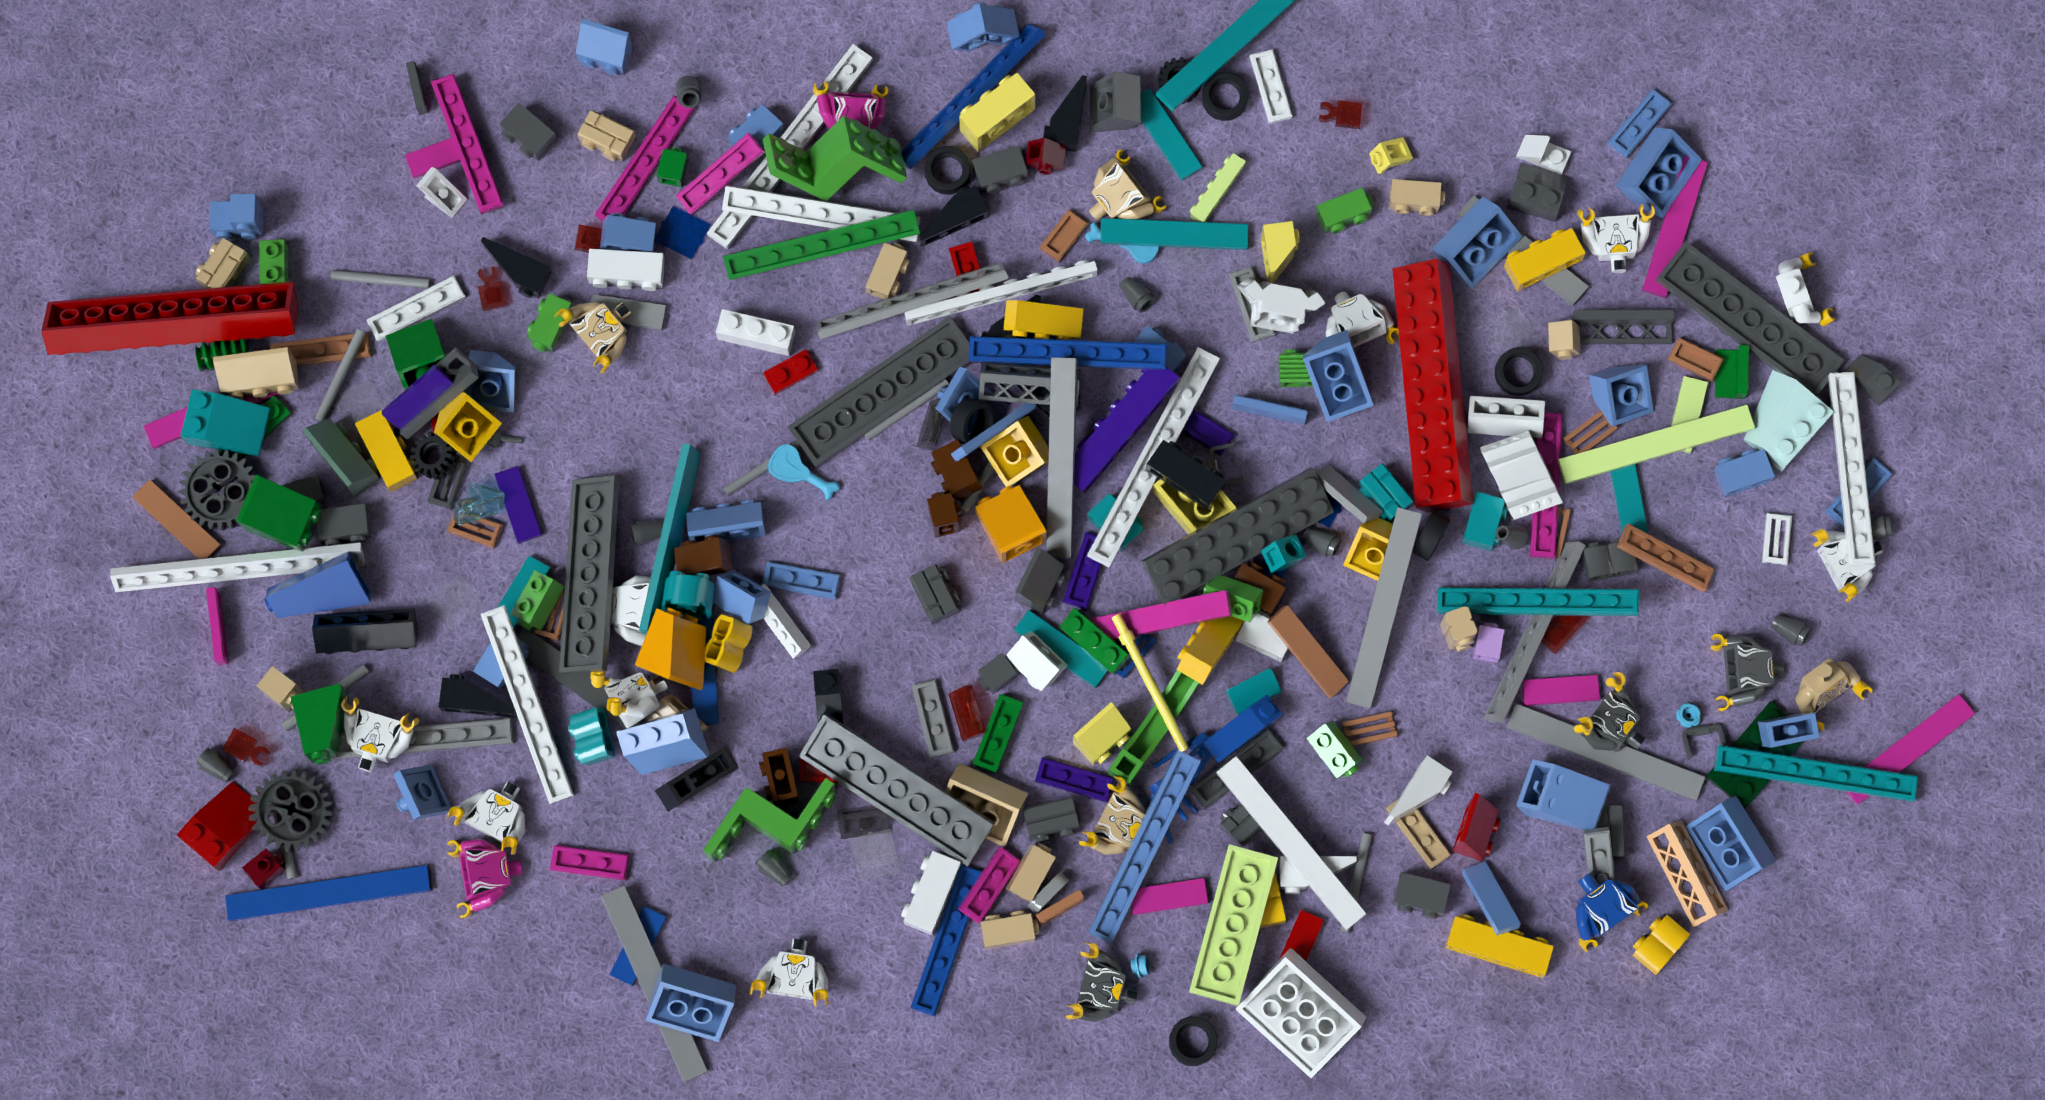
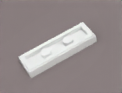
(1270, 86)

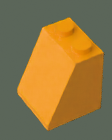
(1010, 523)
(675, 648)

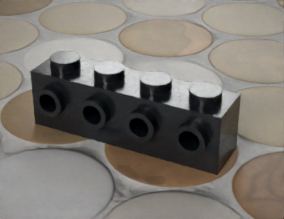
(365, 631)

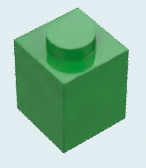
(672, 167)

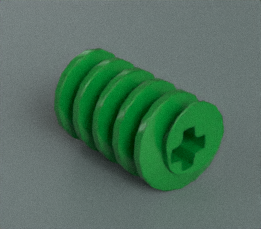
(205, 353)

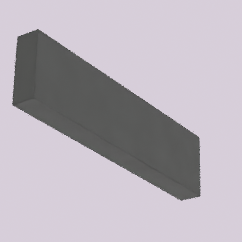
(1251, 756)

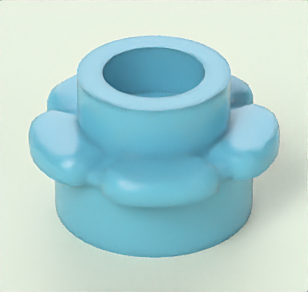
(1691, 709)
(1140, 965)

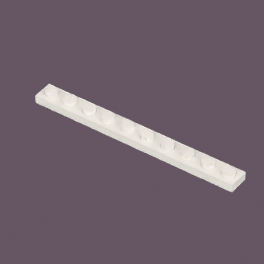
(798, 134)
(1140, 480)
(229, 567)

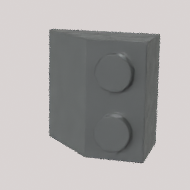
(1115, 102)
(1538, 192)
(1040, 581)

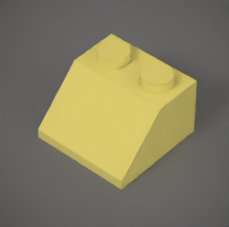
(1278, 247)
(1102, 735)

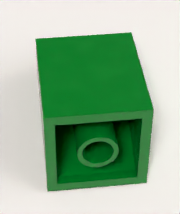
(415, 351)
(278, 513)
(320, 721)

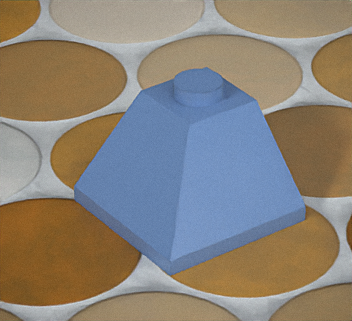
(495, 383)
(1622, 393)

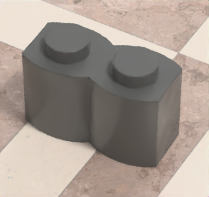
(1607, 561)

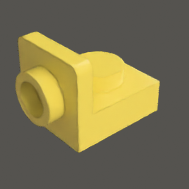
(1390, 154)

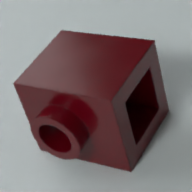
(1045, 155)
(264, 868)

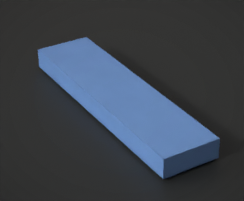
(992, 431)

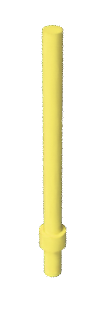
(1127, 638)

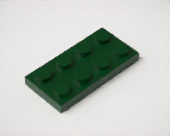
(1747, 787)

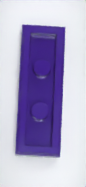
(417, 396)
(518, 505)
(1083, 576)
(1074, 779)

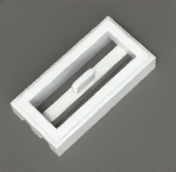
(1774, 559)

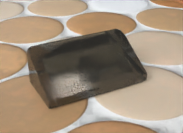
(931, 427)
(861, 820)

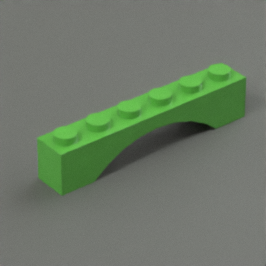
(1152, 730)

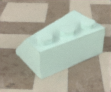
(1786, 419)

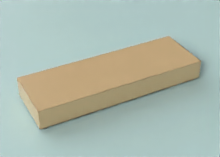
(1422, 837)

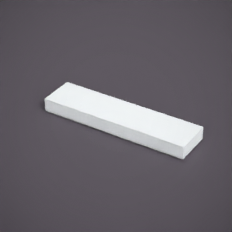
(416, 308)

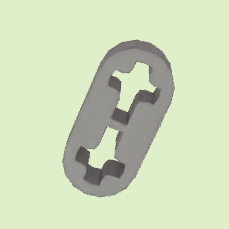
(1048, 893)

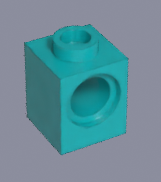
(1283, 553)

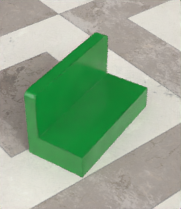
(1732, 375)

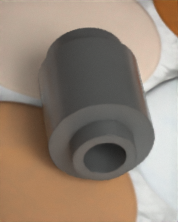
(688, 91)

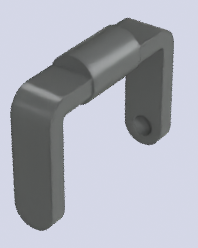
(1213, 463)
(1701, 730)

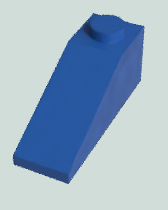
(1243, 728)

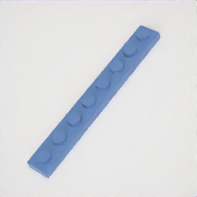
(1144, 846)

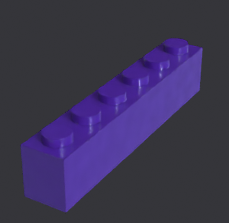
(1121, 424)

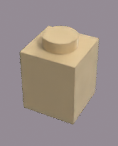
(1564, 339)

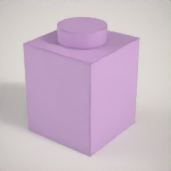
(1488, 642)

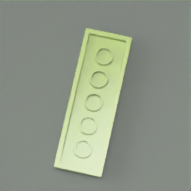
(1233, 925)

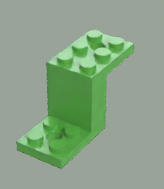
(834, 158)
(770, 821)

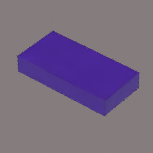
(1206, 431)

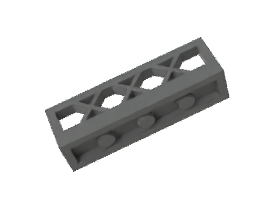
(1627, 318)
(1019, 375)
(461, 378)

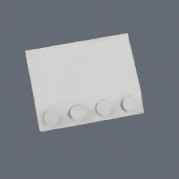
(1301, 1013)

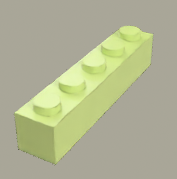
(1217, 188)

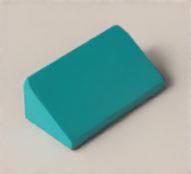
(1252, 690)

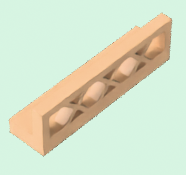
(1695, 872)

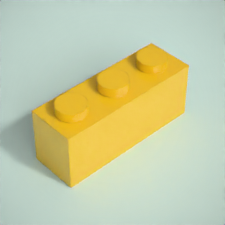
(1544, 258)
(1042, 320)
(387, 451)

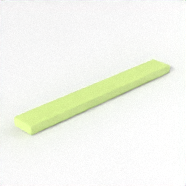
(1656, 444)

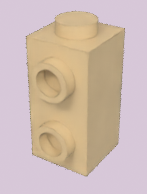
(1416, 196)
(887, 270)
(1031, 872)
(1009, 931)

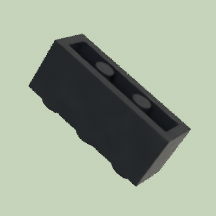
(1186, 474)

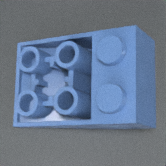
(1562, 796)

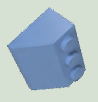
(1655, 170)
(1477, 242)
(1337, 376)
(727, 521)
(663, 742)
(1730, 843)
(691, 1002)

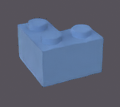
(982, 26)
(237, 217)

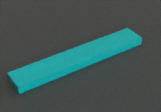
(1174, 234)

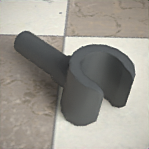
(497, 437)

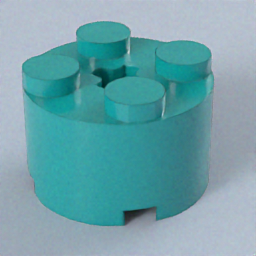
(688, 594)

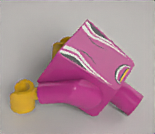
(865, 108)
(483, 873)

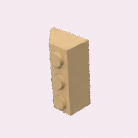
(257, 373)
(989, 797)

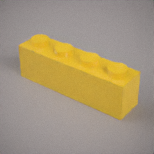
(1208, 647)
(1505, 949)

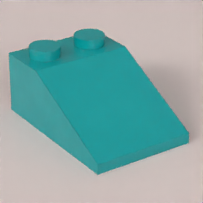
(224, 423)

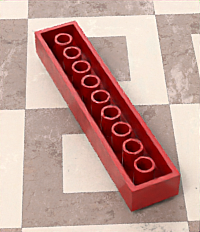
(170, 318)
(1432, 386)

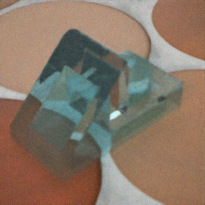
(481, 503)

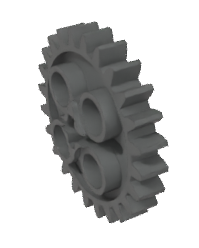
(208, 471)
(282, 832)

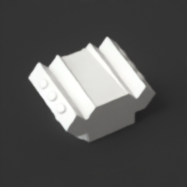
(1278, 306)
(1521, 475)

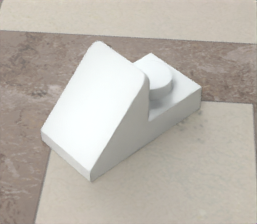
(1540, 152)
(441, 192)

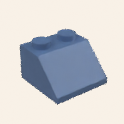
(603, 47)

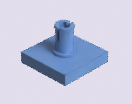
(961, 387)
(421, 792)

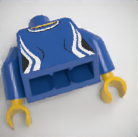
(1603, 907)

